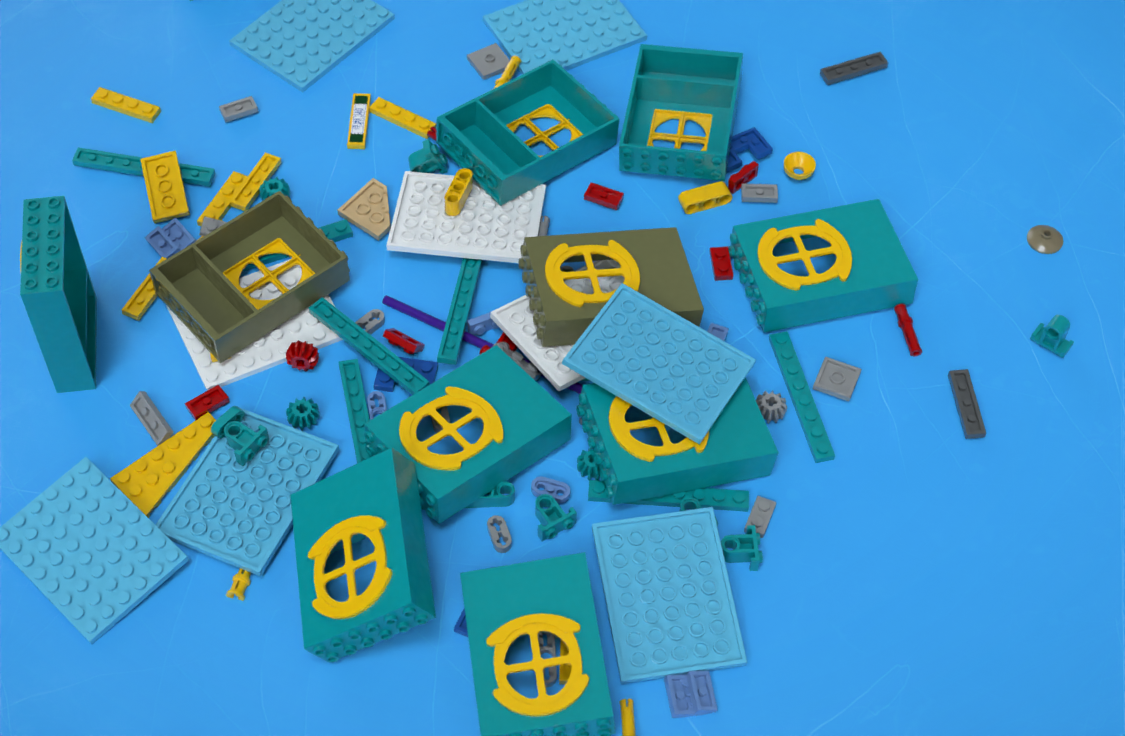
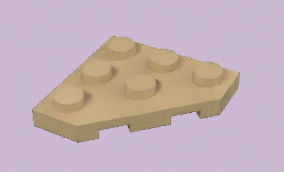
(369, 209)

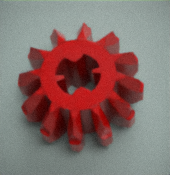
(302, 355)

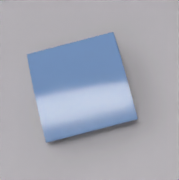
(170, 238)
(690, 694)

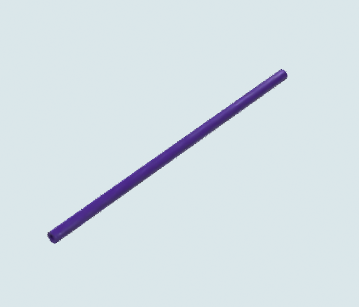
(439, 324)

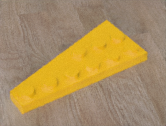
(160, 469)

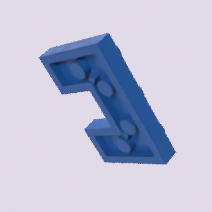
(751, 140)
(427, 369)

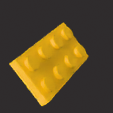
(165, 186)

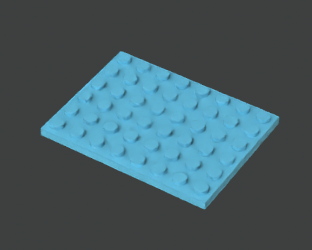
(563, 31)
(310, 37)
(659, 363)
(246, 509)
(89, 549)
(668, 595)

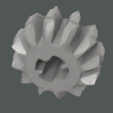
(771, 406)

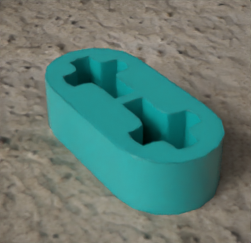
(230, 415)

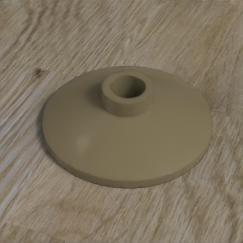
(1044, 239)

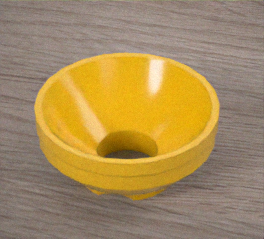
(800, 161)

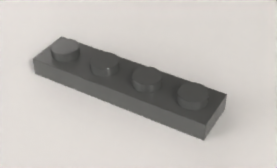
(853, 68)
(966, 404)

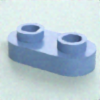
(551, 487)

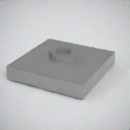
(488, 61)
(837, 379)

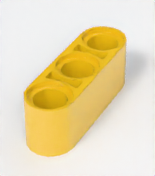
(458, 192)
(705, 197)

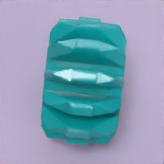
(272, 186)
(302, 413)
(587, 465)

